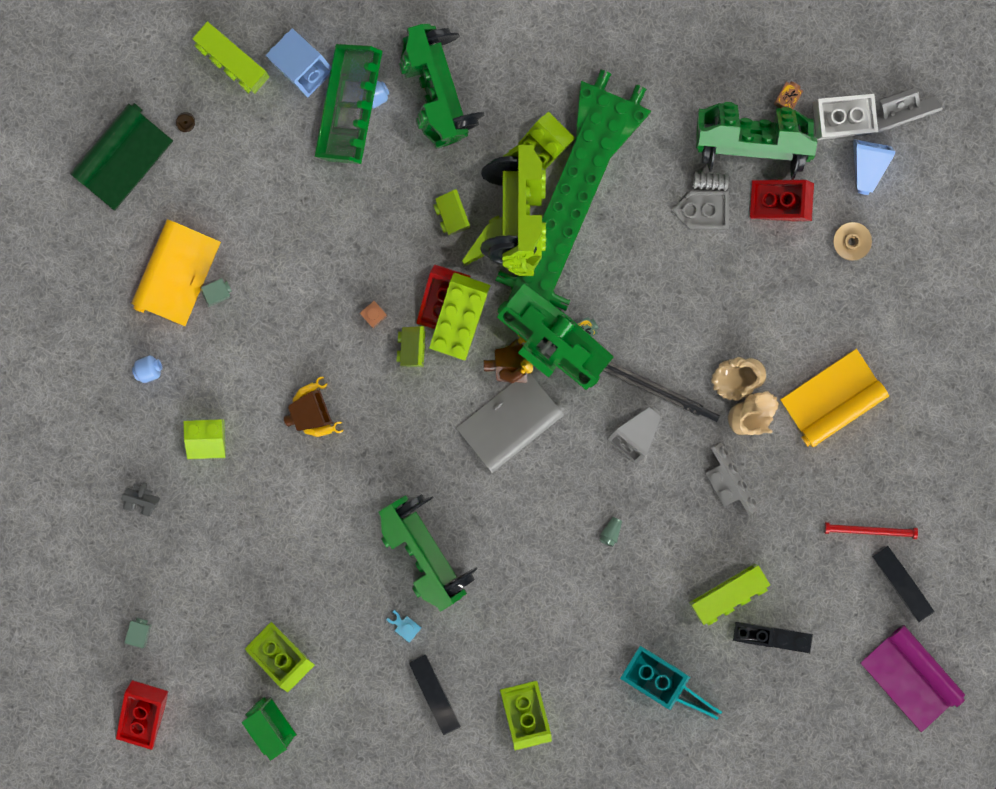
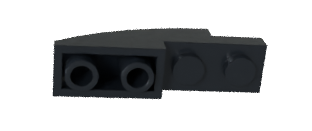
(772, 637)

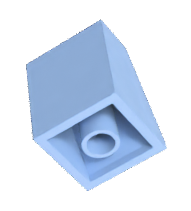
(299, 62)

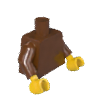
(509, 363)

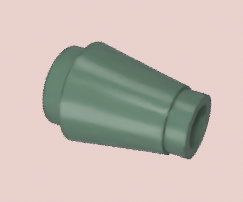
(611, 532)

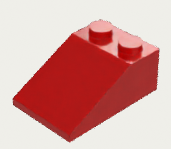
(782, 200)
(435, 295)
(141, 714)

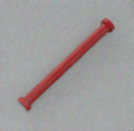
(871, 530)

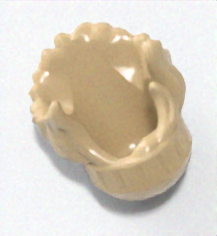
(738, 378)
(753, 414)

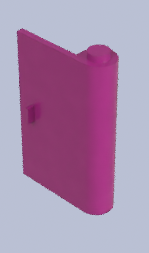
(912, 678)

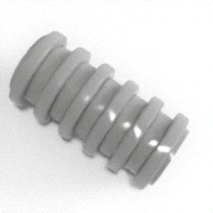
(710, 181)

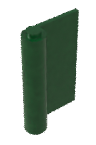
(121, 156)

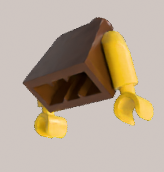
(310, 412)

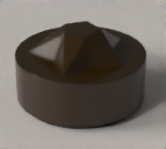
(185, 122)

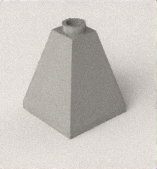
(637, 434)

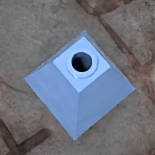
(870, 164)

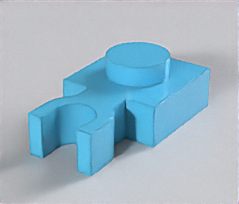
(406, 628)

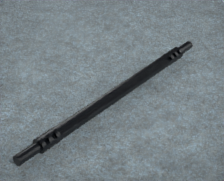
(656, 389)

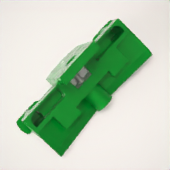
(537, 318)

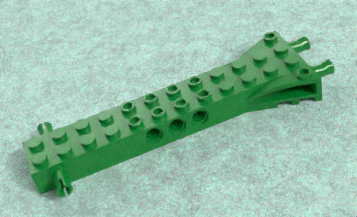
(601, 130)

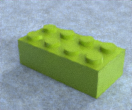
(227, 55)
(459, 316)
(729, 594)

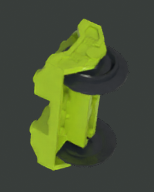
(523, 187)

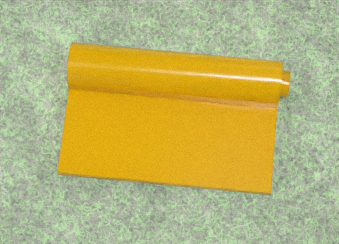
(175, 273)
(834, 398)

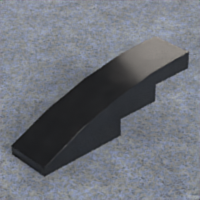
(903, 584)
(434, 695)

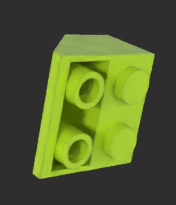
(549, 139)

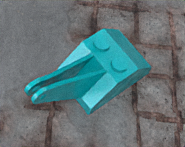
(661, 681)

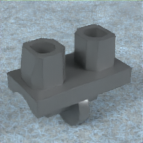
(142, 497)

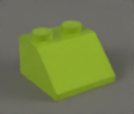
(452, 213)
(205, 439)

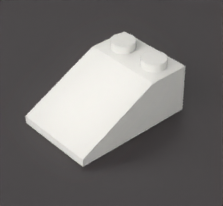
(845, 116)

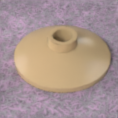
(862, 239)

